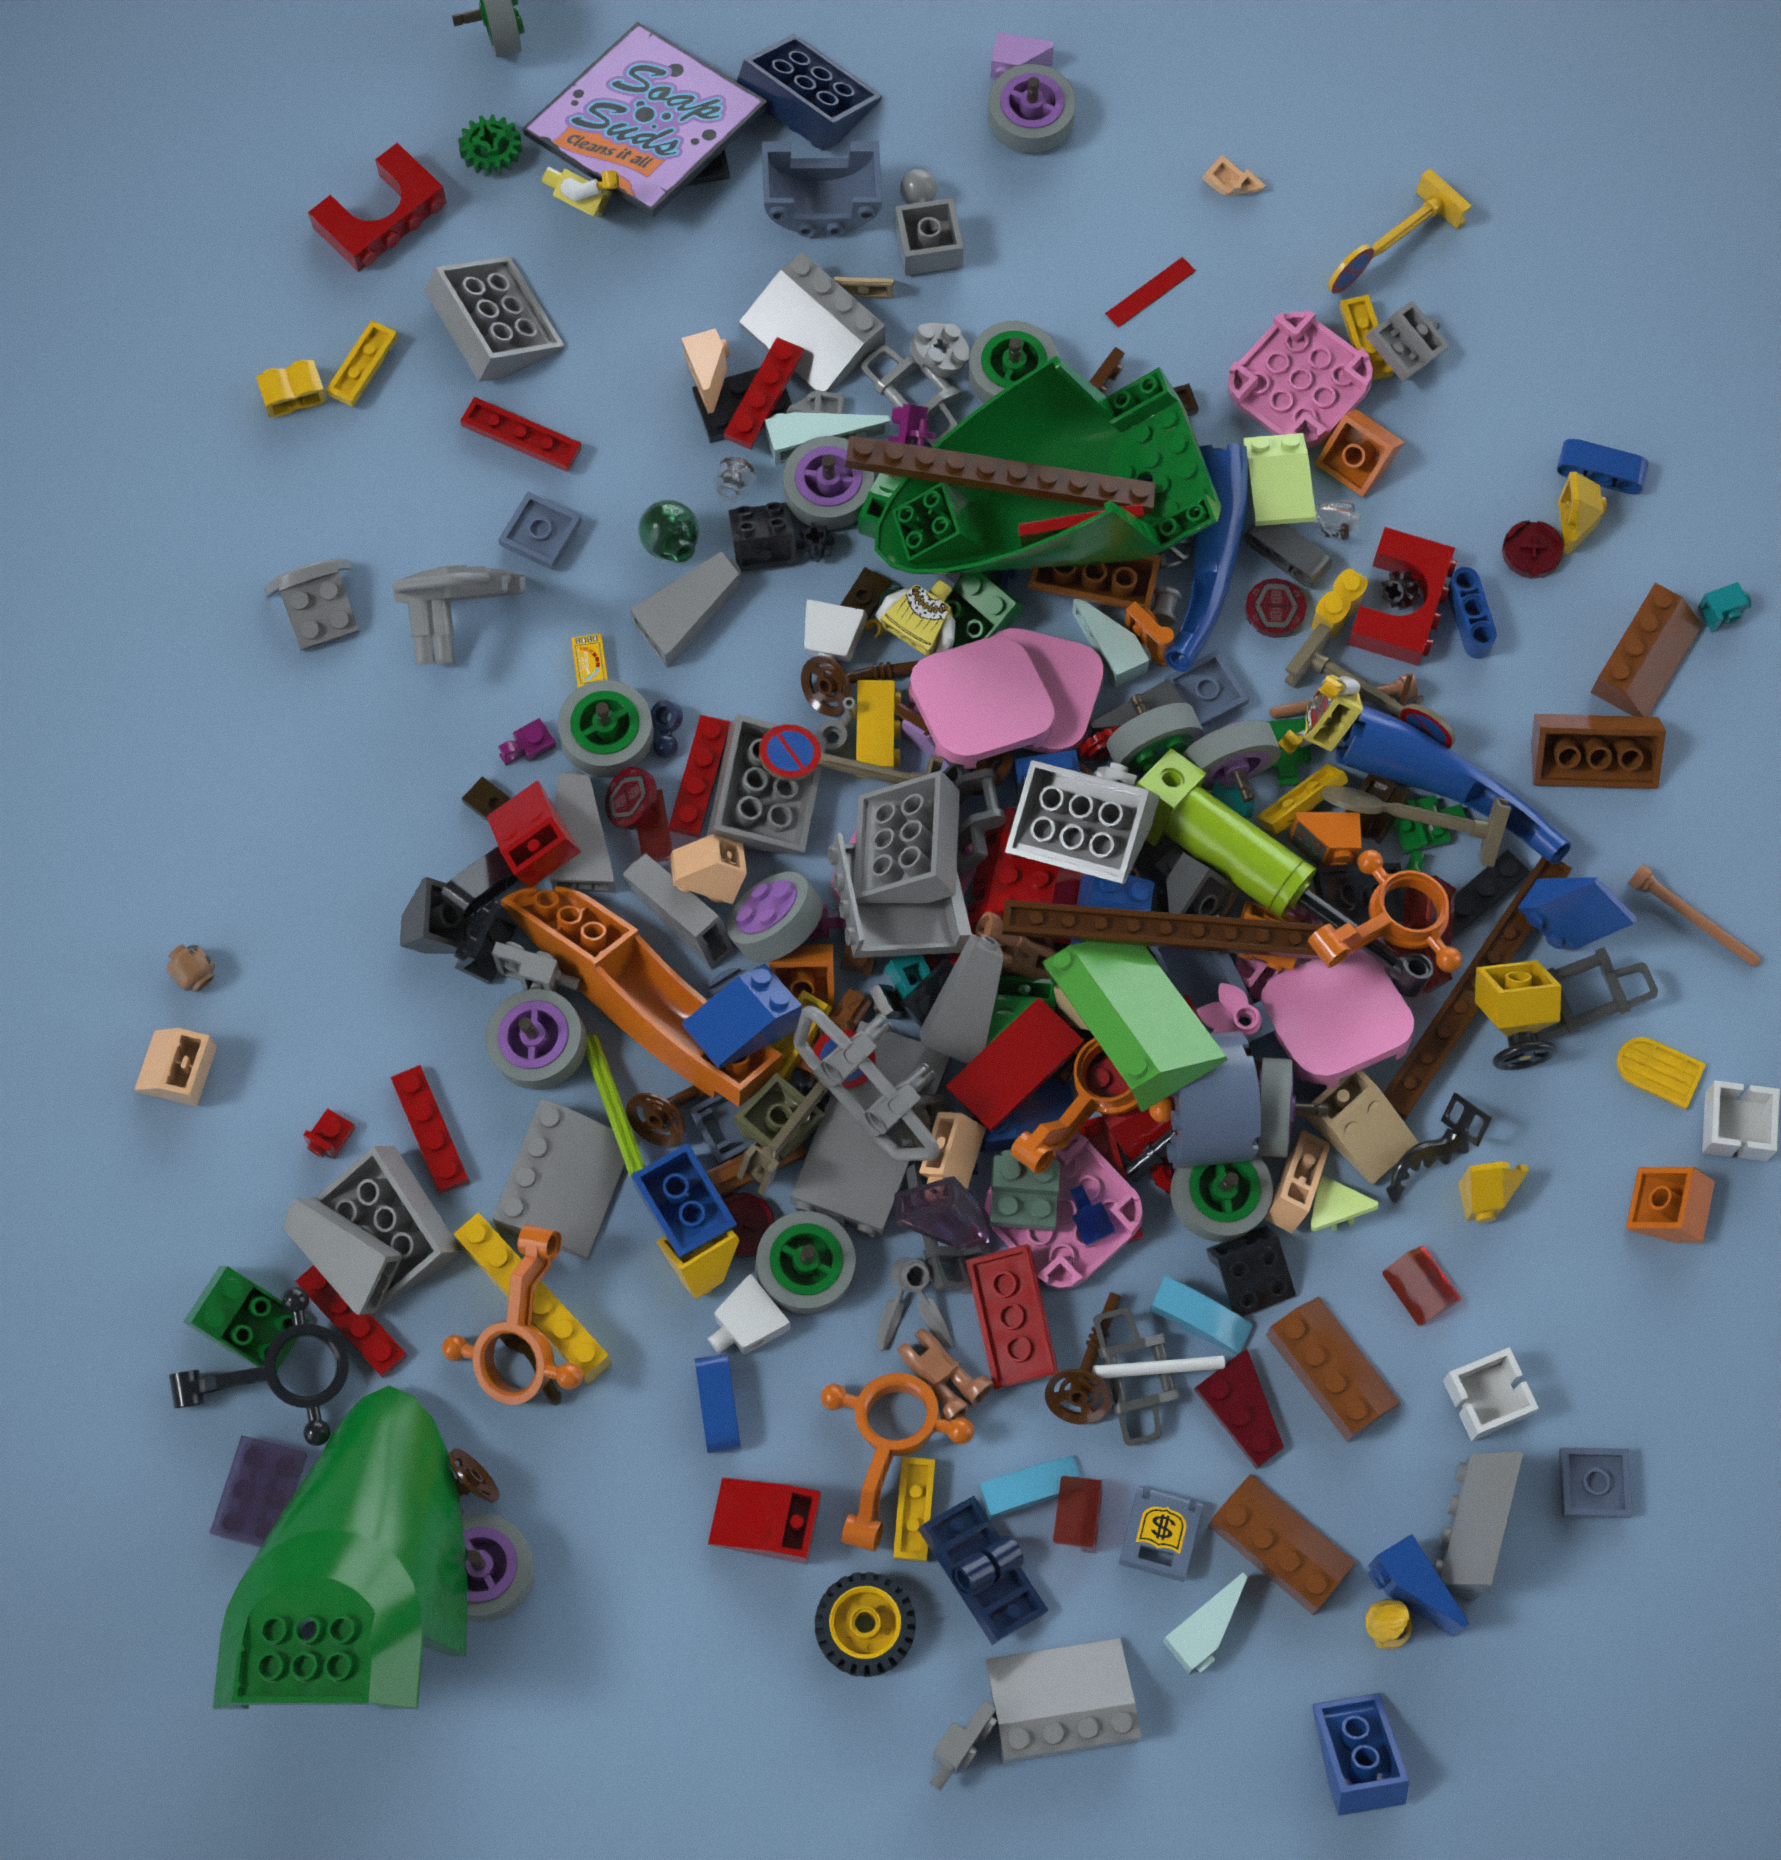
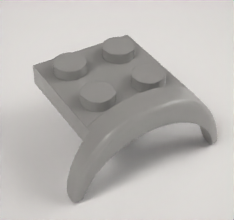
(316, 602)

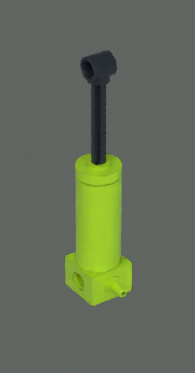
(1253, 859)

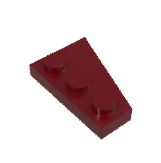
(1242, 1408)

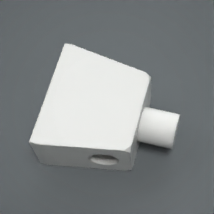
(832, 630)
(748, 1319)

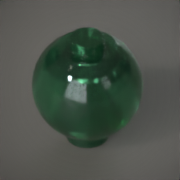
(669, 531)

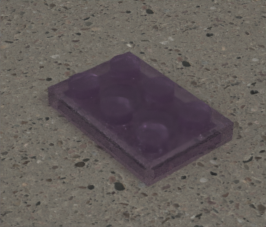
(257, 1490)

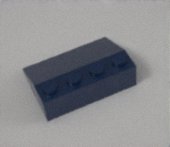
(807, 91)

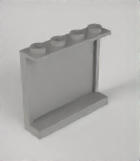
(896, 927)

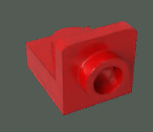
(329, 1134)

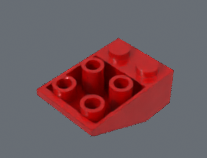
(532, 835)
(765, 1519)

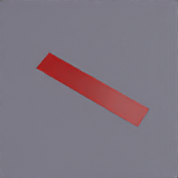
(1150, 292)

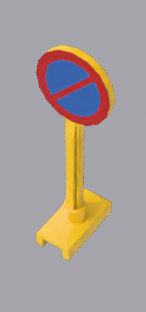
(1438, 199)

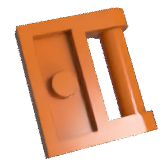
(1144, 625)

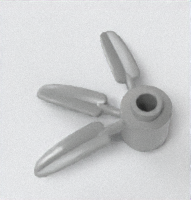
(929, 1310)

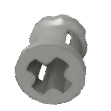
(1165, 605)

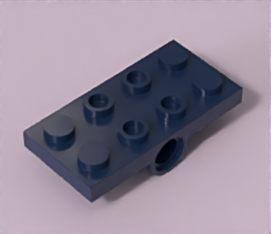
(984, 1569)

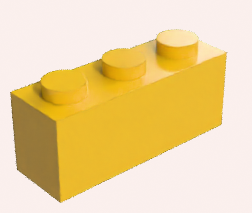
(876, 723)

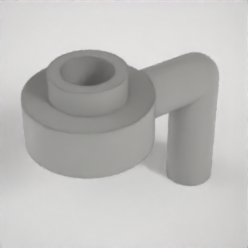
(839, 727)

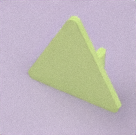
(1337, 1204)

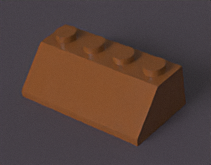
(1107, 583)
(1648, 653)
(1597, 751)
(1332, 1368)
(1281, 1544)

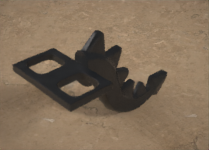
(1442, 1148)

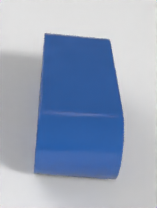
(1603, 465)
(1468, 625)
(717, 1403)

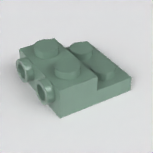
(1021, 1196)

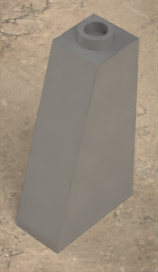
(684, 607)
(578, 809)
(680, 911)
(965, 1005)
(344, 1253)

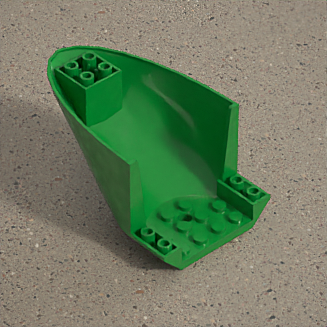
(1067, 424)
(367, 1556)

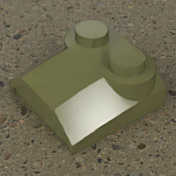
(770, 1110)

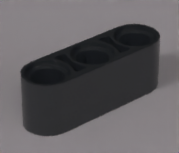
(478, 883)

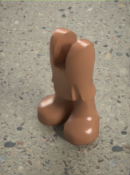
(1020, 952)
(937, 1368)

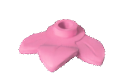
(1225, 1014)

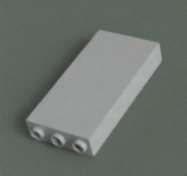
(845, 1168)

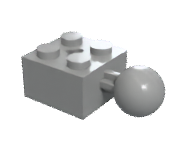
(927, 227)

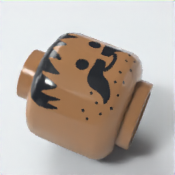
(190, 967)

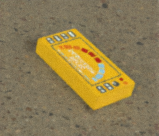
(589, 659)

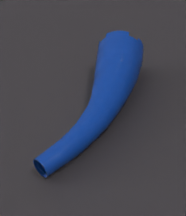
(1213, 553)
(1412, 758)

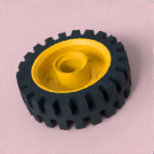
(872, 1651)

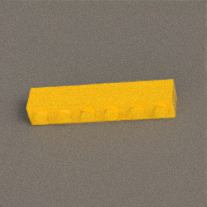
(548, 1314)

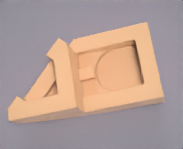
(1229, 180)

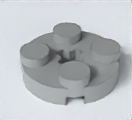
(947, 338)

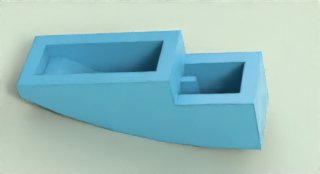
(1201, 1315)
(1025, 1487)

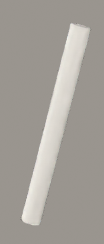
(1159, 1367)

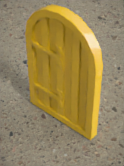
(1659, 1070)

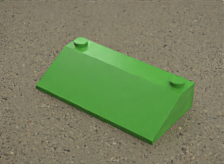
(1135, 1017)

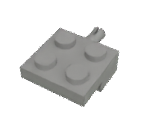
(1408, 341)
(532, 969)
(957, 1745)

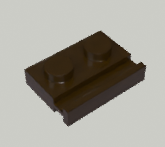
(1377, 825)

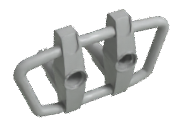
(430, 600)
(854, 1054)

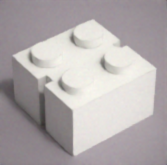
(1743, 1124)
(1487, 1394)

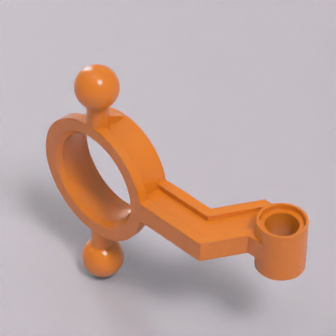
(1336, 944)
(1038, 1149)
(540, 1248)
(864, 1529)

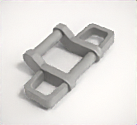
(886, 386)

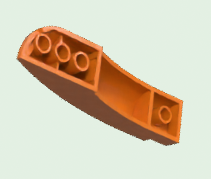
(633, 986)

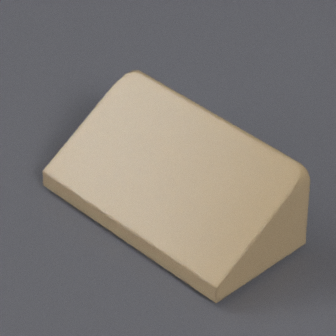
(867, 287)

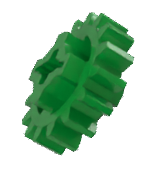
(477, 151)

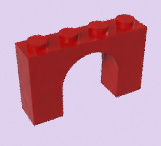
(364, 240)
(1406, 635)

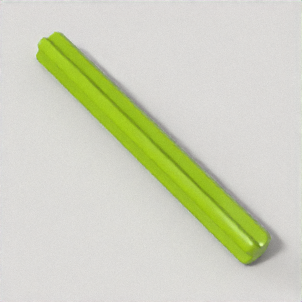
(613, 1105)

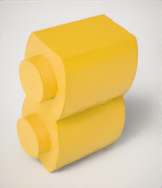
(291, 388)
(1340, 602)

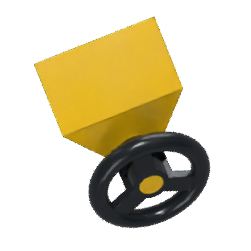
(1519, 1002)

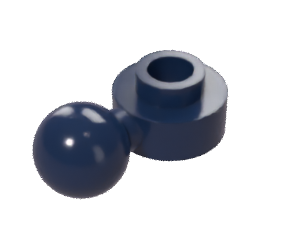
(666, 744)

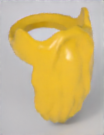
(1387, 1622)

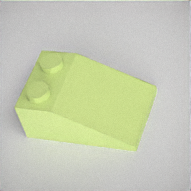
(1279, 480)

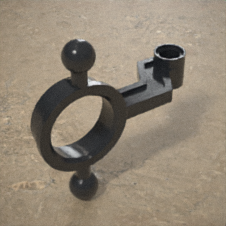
(189, 1388)

